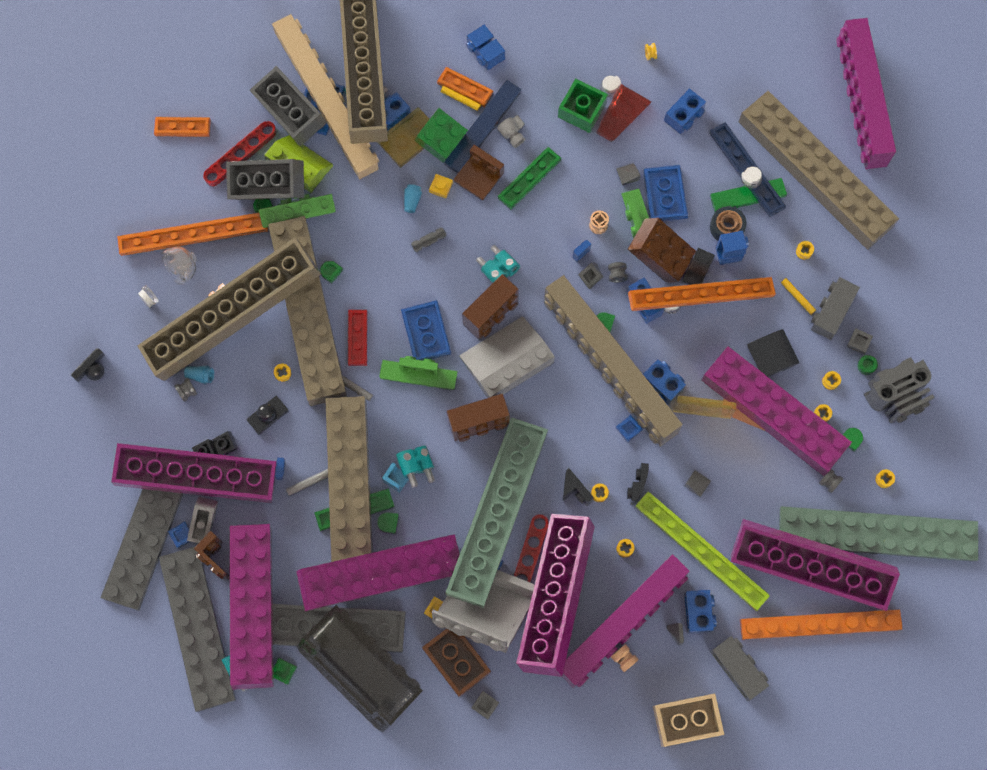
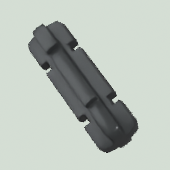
(428, 239)

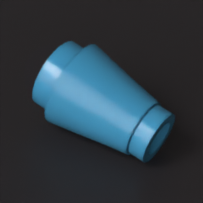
(411, 198)
(201, 374)

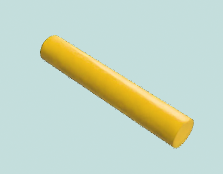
(464, 100)
(798, 296)

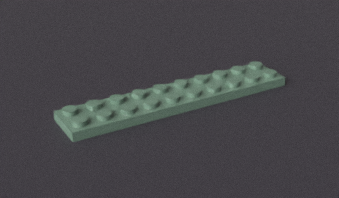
(496, 513)
(884, 533)

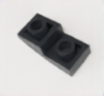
(220, 445)
(637, 487)

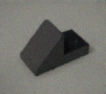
(698, 267)
(573, 484)

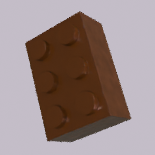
(661, 250)
(491, 307)
(478, 418)
(456, 661)

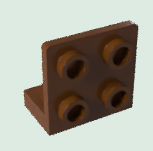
(480, 173)
(206, 547)

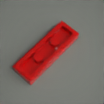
(357, 337)

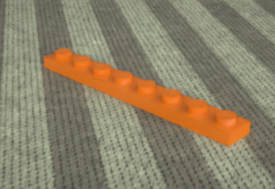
(190, 234)
(701, 293)
(821, 624)

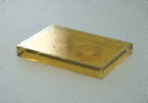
(401, 138)
(704, 407)

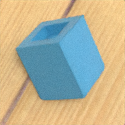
(395, 478)

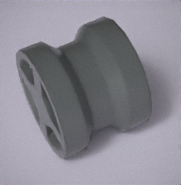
(617, 272)
(185, 389)
(831, 480)

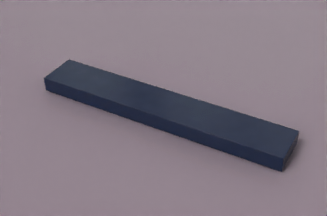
(483, 125)
(741, 161)

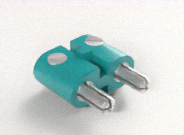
(502, 264)
(415, 462)

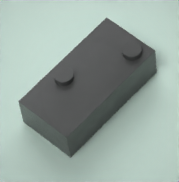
(288, 106)
(265, 179)

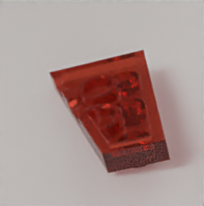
(621, 112)

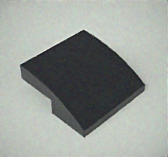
(773, 353)

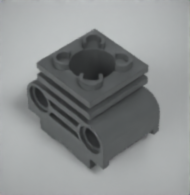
(900, 389)

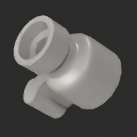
(509, 130)

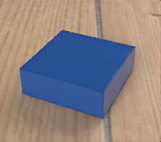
(581, 250)
(629, 428)
(280, 466)
(180, 534)

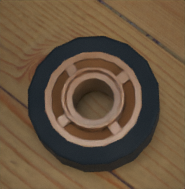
(727, 215)

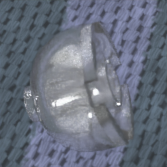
(180, 263)

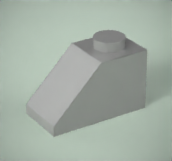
(202, 519)

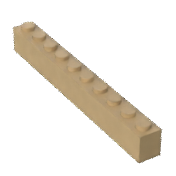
(323, 93)

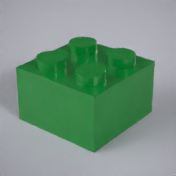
(582, 105)
(440, 135)

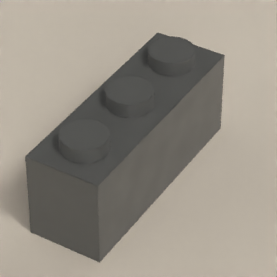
(834, 308)
(740, 668)

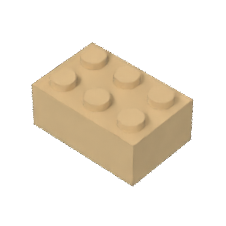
(688, 720)

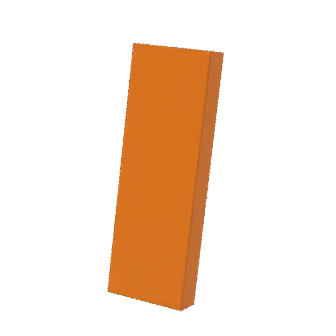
(465, 86)
(182, 126)

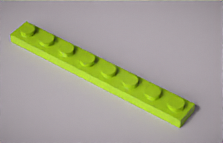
(702, 551)

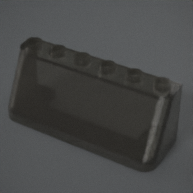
(359, 668)

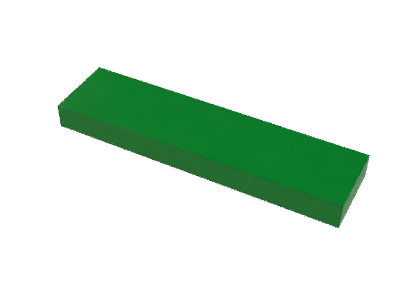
(529, 178)
(743, 196)
(379, 502)

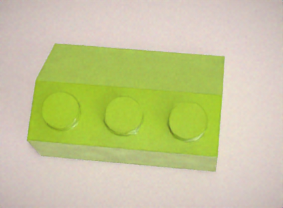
(314, 165)

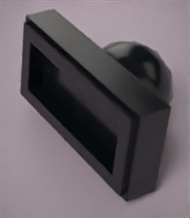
(90, 367)
(267, 415)

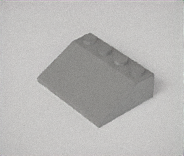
(507, 358)

